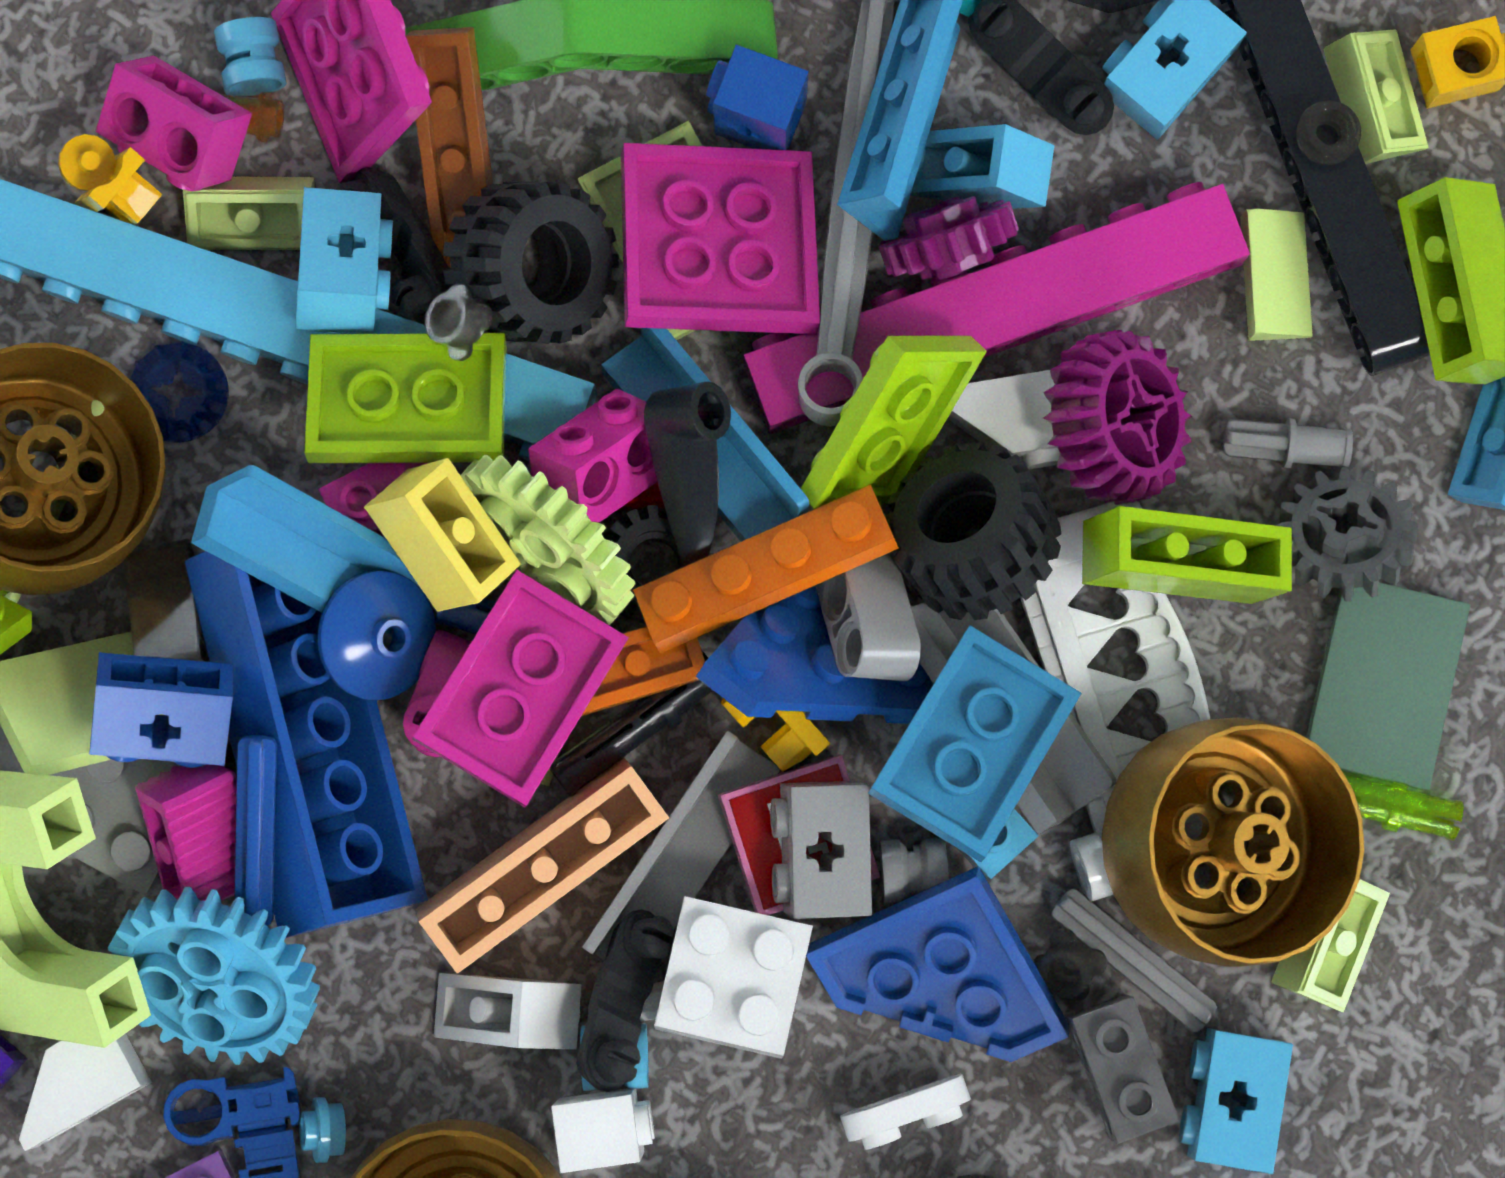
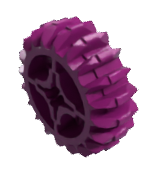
(1117, 417)

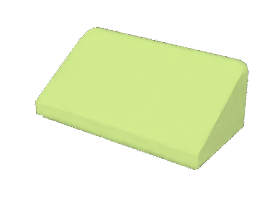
(1376, 85)
(247, 214)
(1276, 275)
(1333, 963)

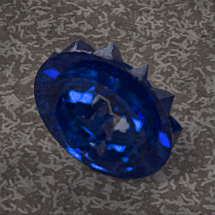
(200, 371)

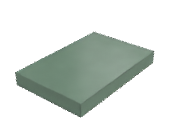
(1388, 683)

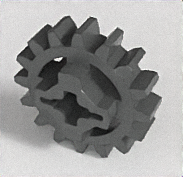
(1347, 534)

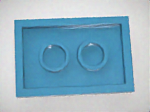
(975, 743)

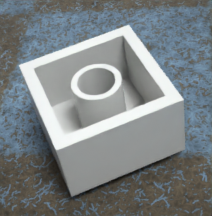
(733, 977)

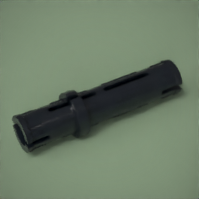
(574, 769)

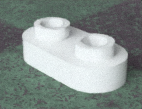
(879, 1121)

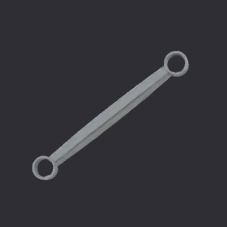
(847, 238)

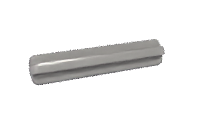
(1134, 960)

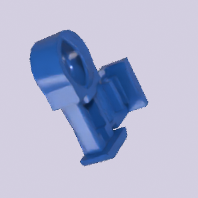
(258, 1112)

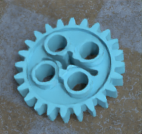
(218, 975)

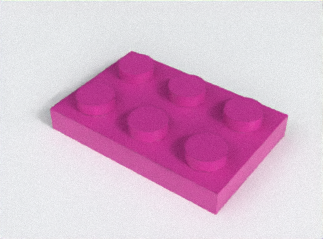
(520, 688)

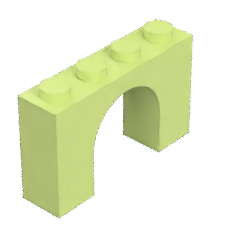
(44, 980)

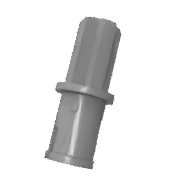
(1287, 442)

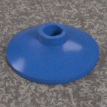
(354, 631)

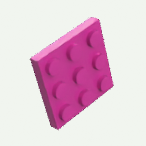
(353, 75)
(719, 239)

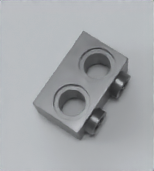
(1122, 1068)

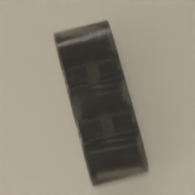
(163, 603)

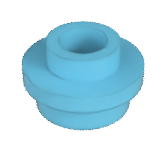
(323, 1129)

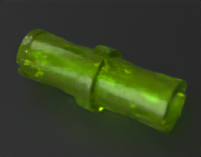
(1400, 807)

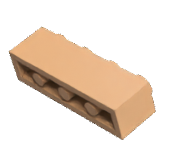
(540, 865)

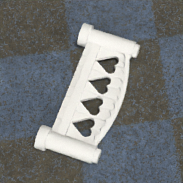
(1072, 638)

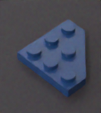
(787, 664)
(950, 964)

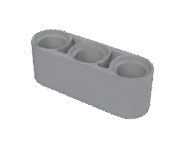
(871, 622)

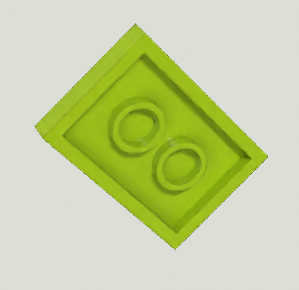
(403, 399)
(893, 416)

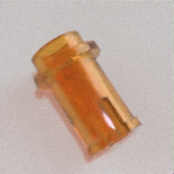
(267, 115)

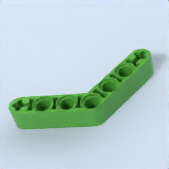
(561, 36)

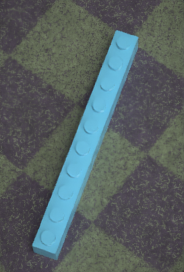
(221, 300)

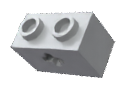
(844, 876)

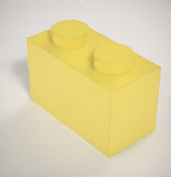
(442, 535)

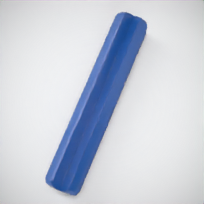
(256, 823)

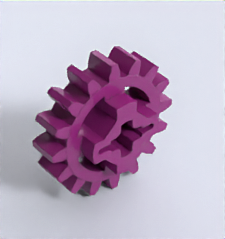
(949, 238)

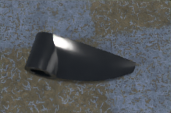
(683, 445)

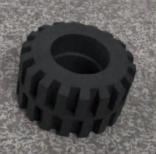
(572, 253)
(997, 560)

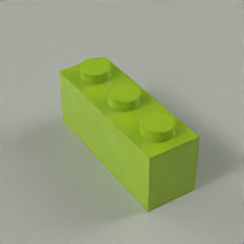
(1459, 276)
(1186, 555)

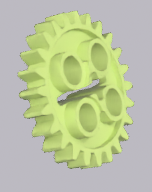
(552, 537)

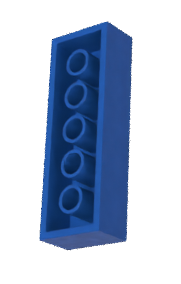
(338, 801)

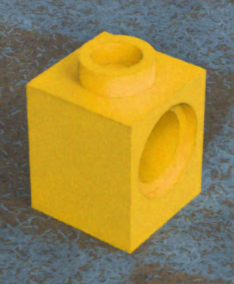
(1441, 77)

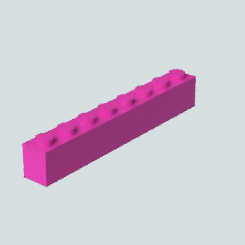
(1021, 293)

